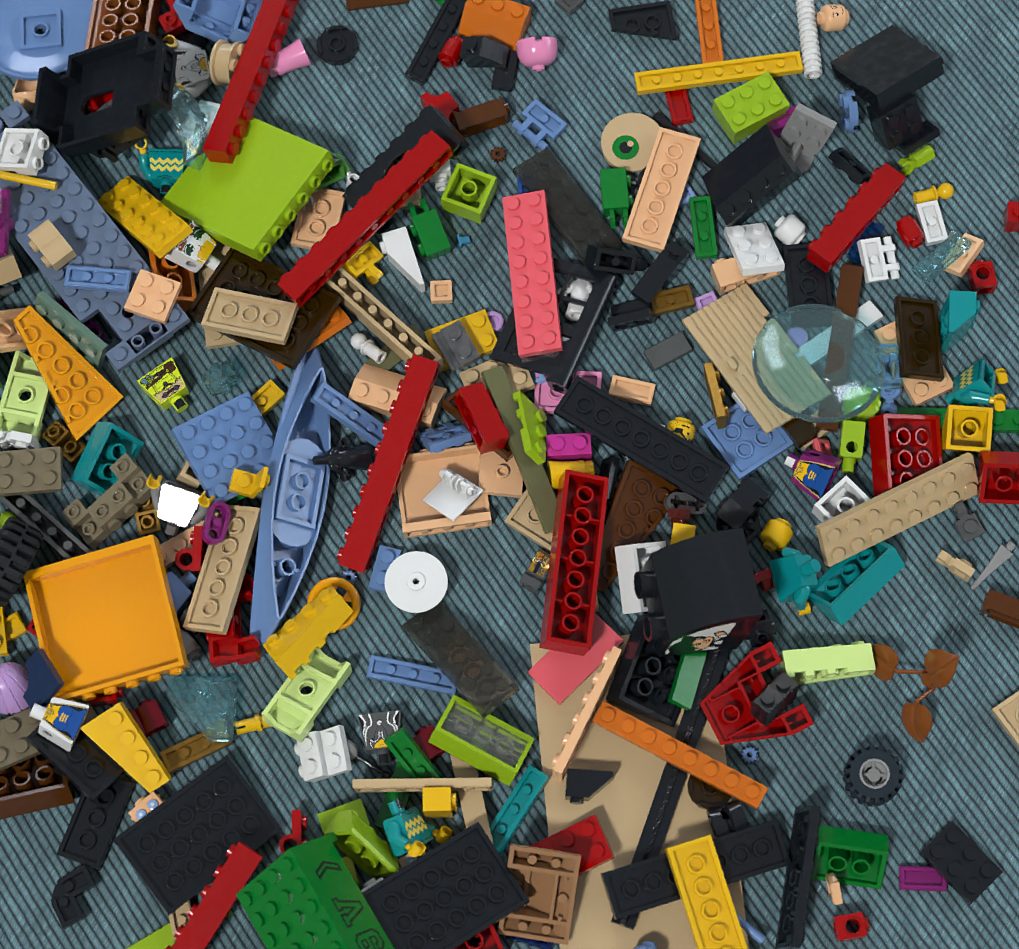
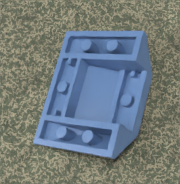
(219, 18)

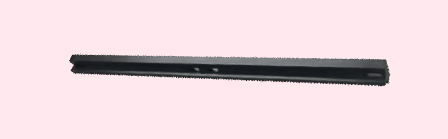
(673, 777)

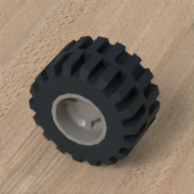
(873, 775)

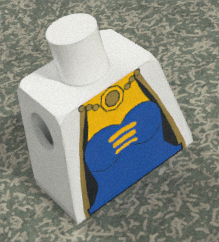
(60, 721)

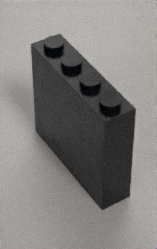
(887, 67)

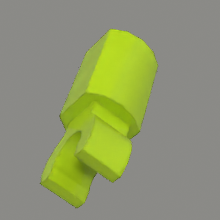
(916, 159)

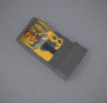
(536, 573)

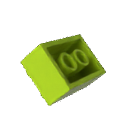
(749, 107)

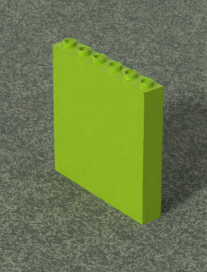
(255, 196)

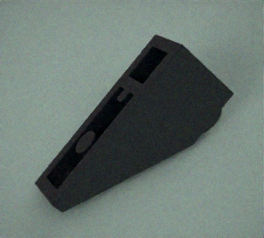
(661, 272)

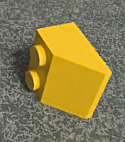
(967, 429)

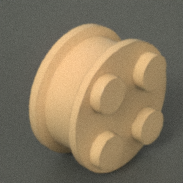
(224, 61)

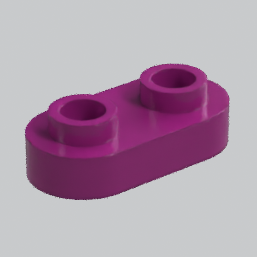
(216, 524)

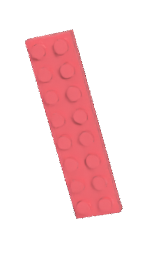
(532, 274)

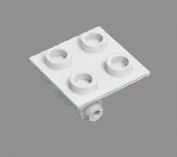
(452, 494)

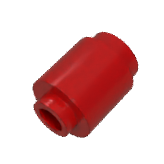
(450, 53)
(910, 232)

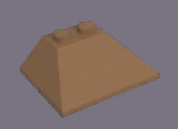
(550, 885)

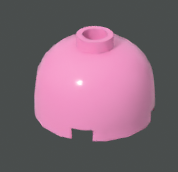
(537, 52)

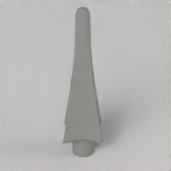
(1000, 557)

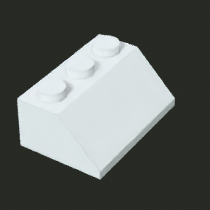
(630, 560)

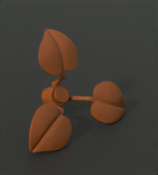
(938, 672)

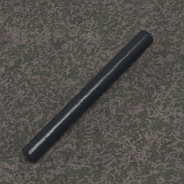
(700, 154)

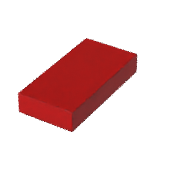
(679, 107)

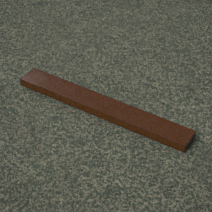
(847, 301)

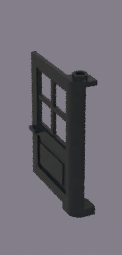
(562, 365)

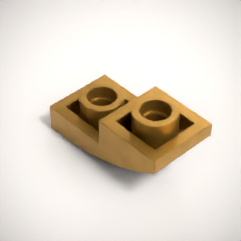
(57, 436)
(147, 518)

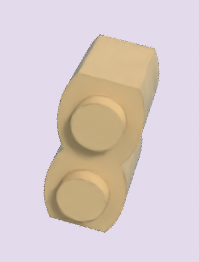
(52, 246)

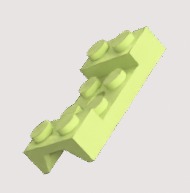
(19, 414)
(295, 712)

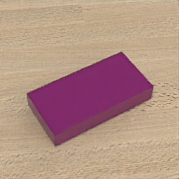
(920, 879)

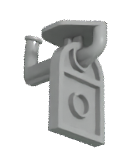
(805, 135)

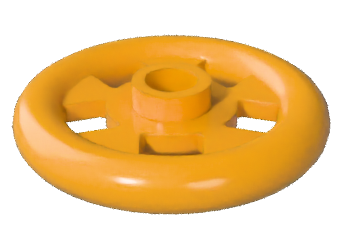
(351, 596)

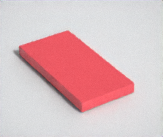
(563, 672)

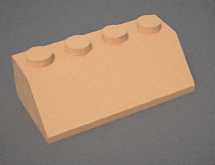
(377, 388)

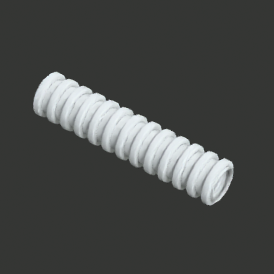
(809, 39)

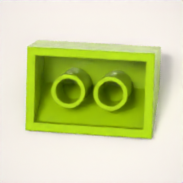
(362, 845)

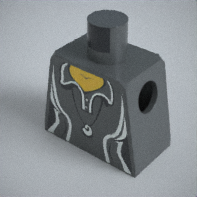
(375, 729)

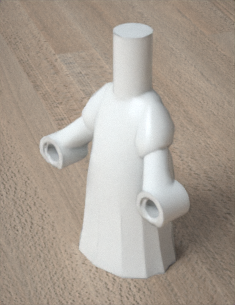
(579, 290)

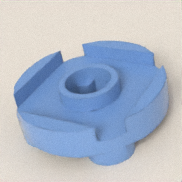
(850, 111)

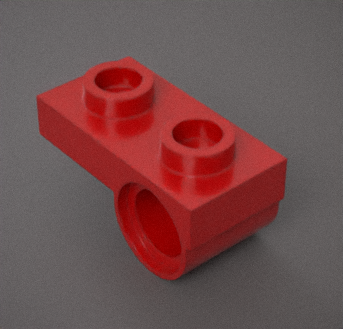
(299, 824)

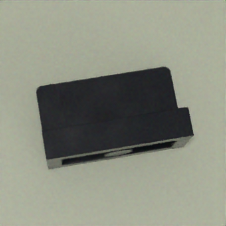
(631, 315)

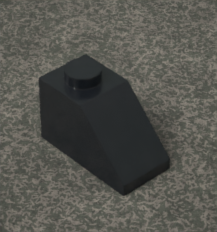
(484, 53)
(585, 784)

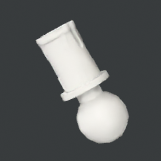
(367, 347)

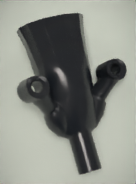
(339, 459)

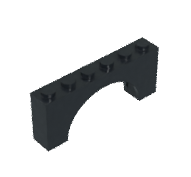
(429, 119)

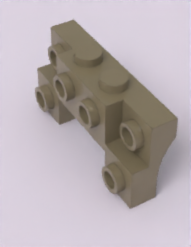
(113, 506)

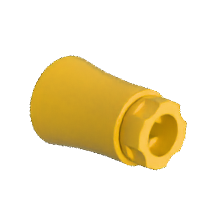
(556, 469)

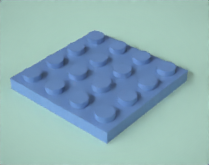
(225, 440)

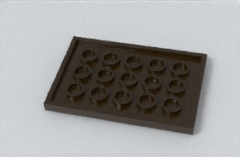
(250, 276)

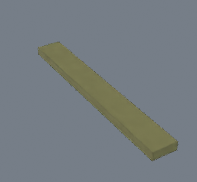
(532, 474)

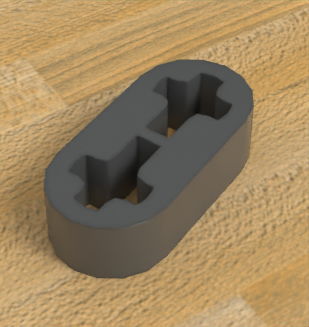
(685, 498)

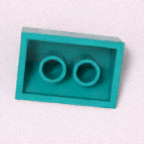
(957, 317)
(101, 452)

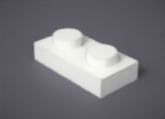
(931, 222)

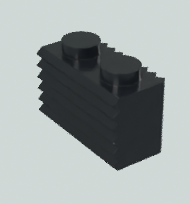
(774, 698)

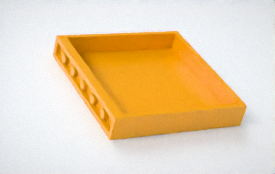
(107, 619)

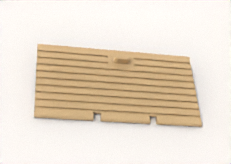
(727, 336)

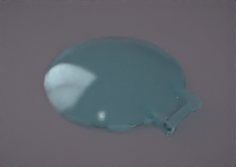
(821, 364)

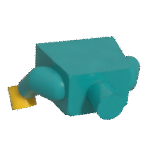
(795, 578)

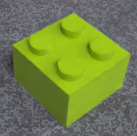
(469, 193)

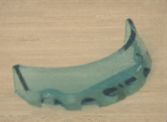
(190, 123)

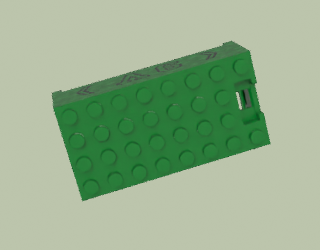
(311, 902)

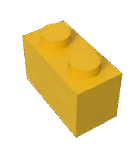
(439, 802)

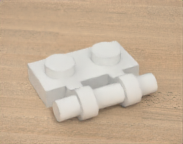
(873, 259)
(17, 440)

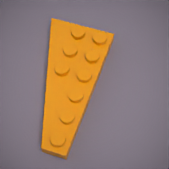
(73, 382)

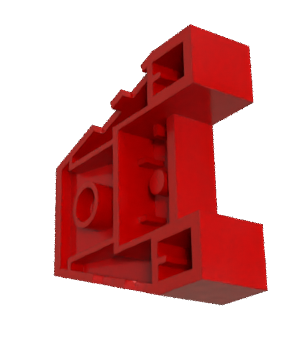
(730, 703)

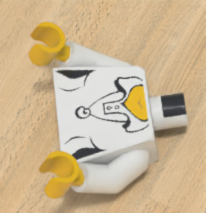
(191, 66)

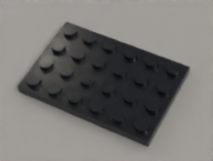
(191, 832)
(446, 894)

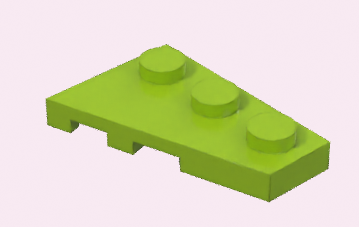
(533, 429)

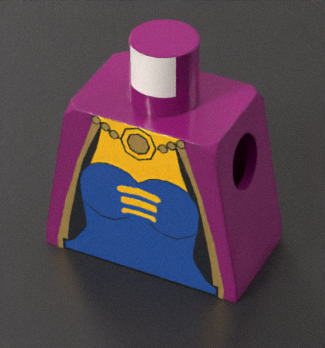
(813, 471)

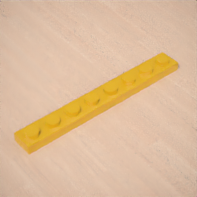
(717, 72)

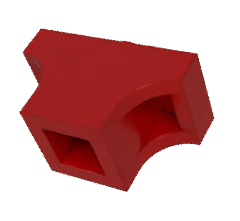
(443, 102)

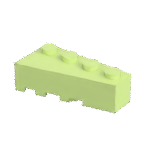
(828, 662)

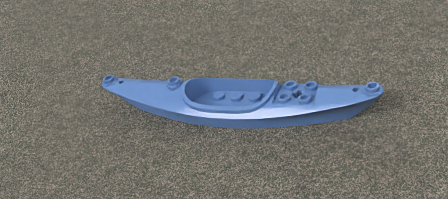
(292, 501)

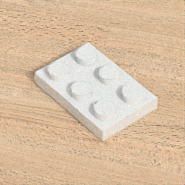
(754, 249)

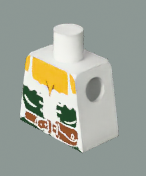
(194, 250)

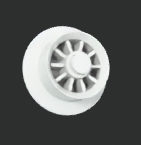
(416, 582)

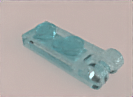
(941, 257)

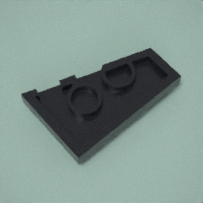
(644, 20)

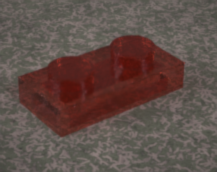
(678, 516)

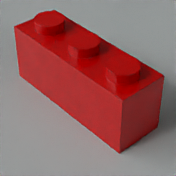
(481, 417)

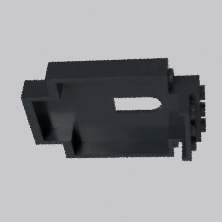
(142, 86)

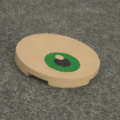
(629, 141)

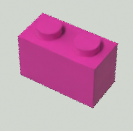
(569, 447)

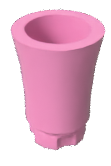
(290, 59)

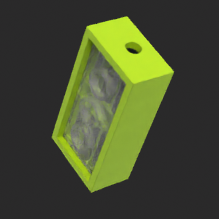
(481, 741)

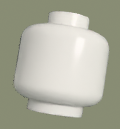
(789, 230)

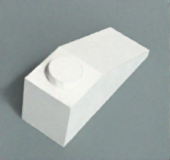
(402, 256)

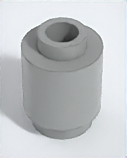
(191, 646)

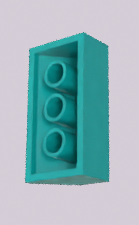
(855, 581)

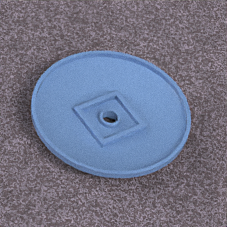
(25, 51)

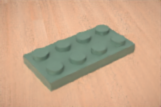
(72, 330)

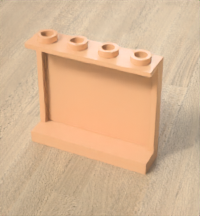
(422, 476)

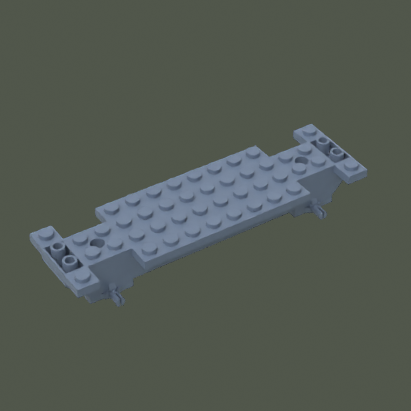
(96, 244)

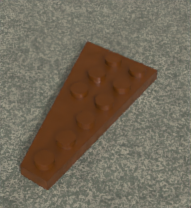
(632, 515)

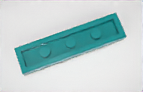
(517, 807)

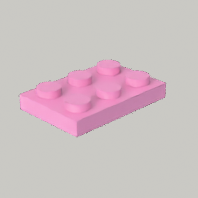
(548, 399)

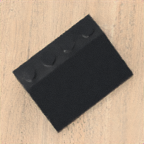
(750, 177)
(644, 679)

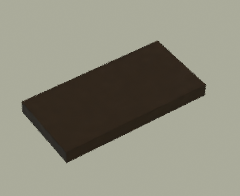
(918, 339)

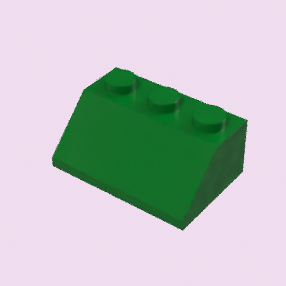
(851, 855)

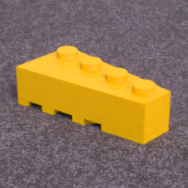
(307, 631)
(127, 745)

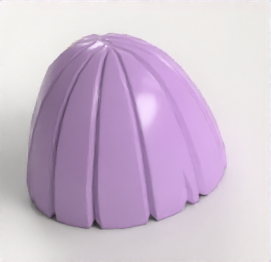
(12, 687)

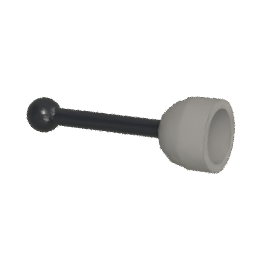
(354, 753)

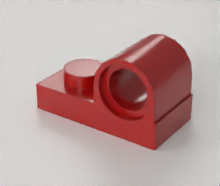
(198, 552)

